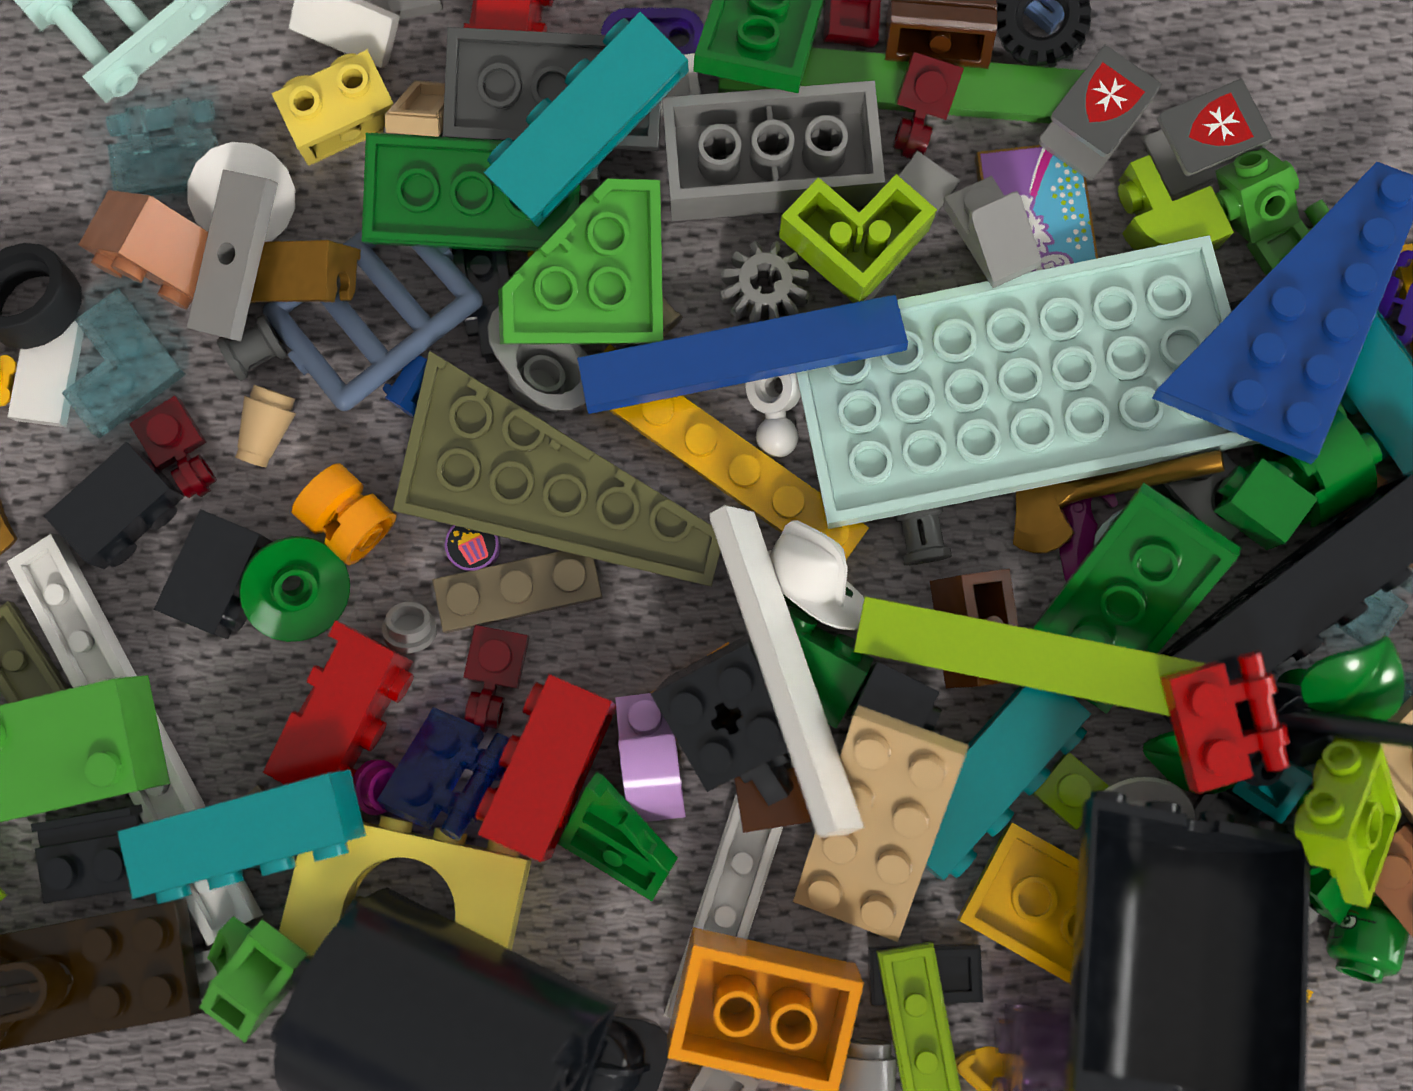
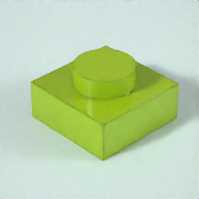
(1068, 789)

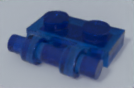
(432, 768)

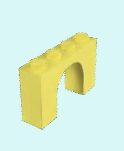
(483, 881)

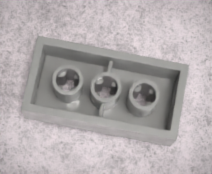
(758, 120)

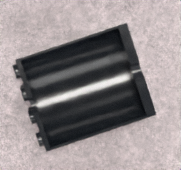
(1187, 952)
(431, 1007)

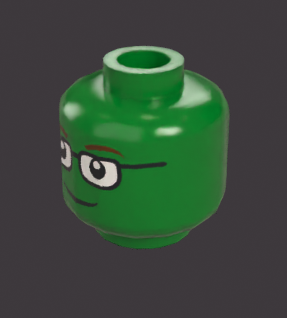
(1368, 942)

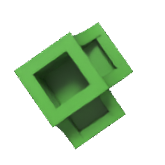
(251, 976)

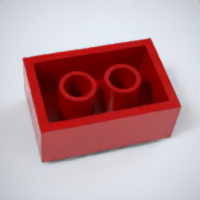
(545, 768)

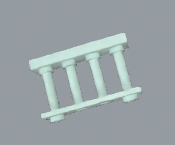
(119, 71)

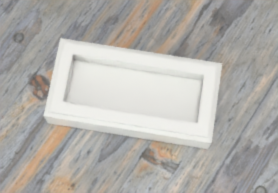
(347, 26)
(42, 378)

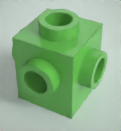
(1258, 194)

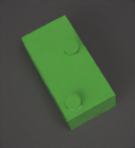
(79, 747)

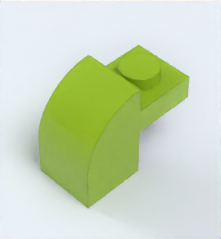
(1163, 220)

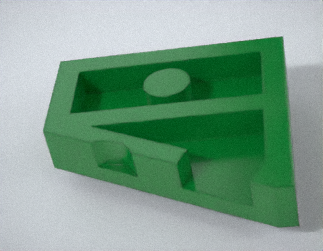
(617, 839)

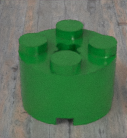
(1340, 474)

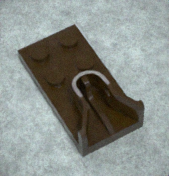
(97, 975)

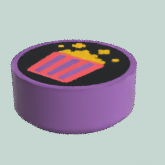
(471, 549)

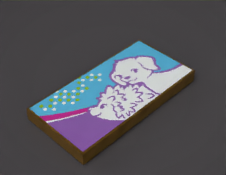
(1052, 197)

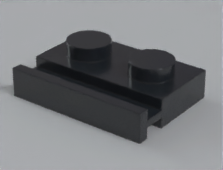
(83, 854)

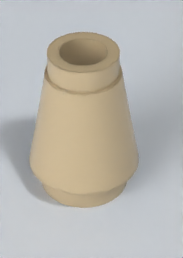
(263, 424)

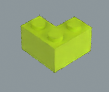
(852, 246)

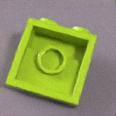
(1350, 816)

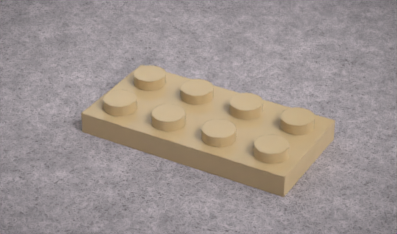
(901, 792)

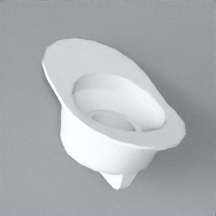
(814, 575)

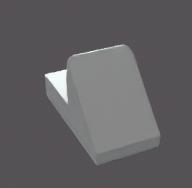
(994, 230)

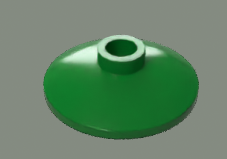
(301, 611)

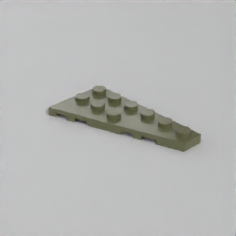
(516, 477)

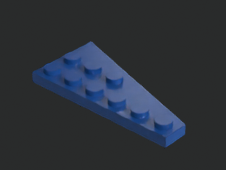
(1296, 337)

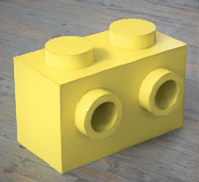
(334, 106)

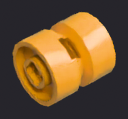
(335, 506)

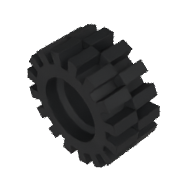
(1047, 49)

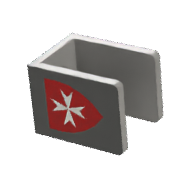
(1098, 112)
(1205, 136)

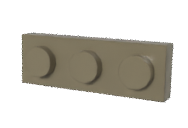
(515, 589)

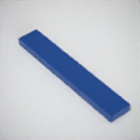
(742, 354)

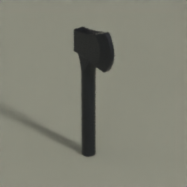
(1292, 712)

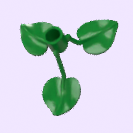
(1350, 682)

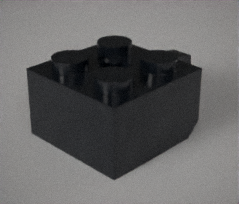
(722, 742)

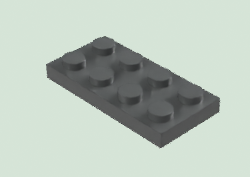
(504, 74)

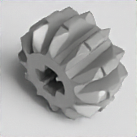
(743, 281)

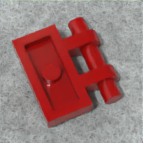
(1208, 725)

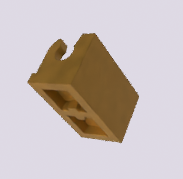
(305, 271)

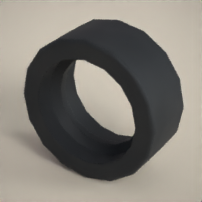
(53, 311)

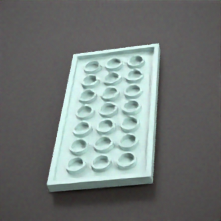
(1019, 386)

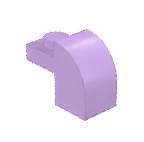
(649, 759)

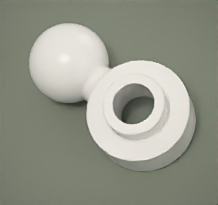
(776, 434)

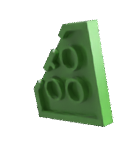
(593, 274)

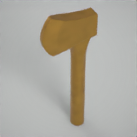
(1039, 512)

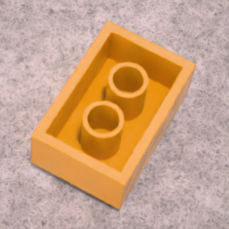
(764, 1011)

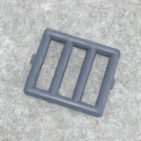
(383, 362)

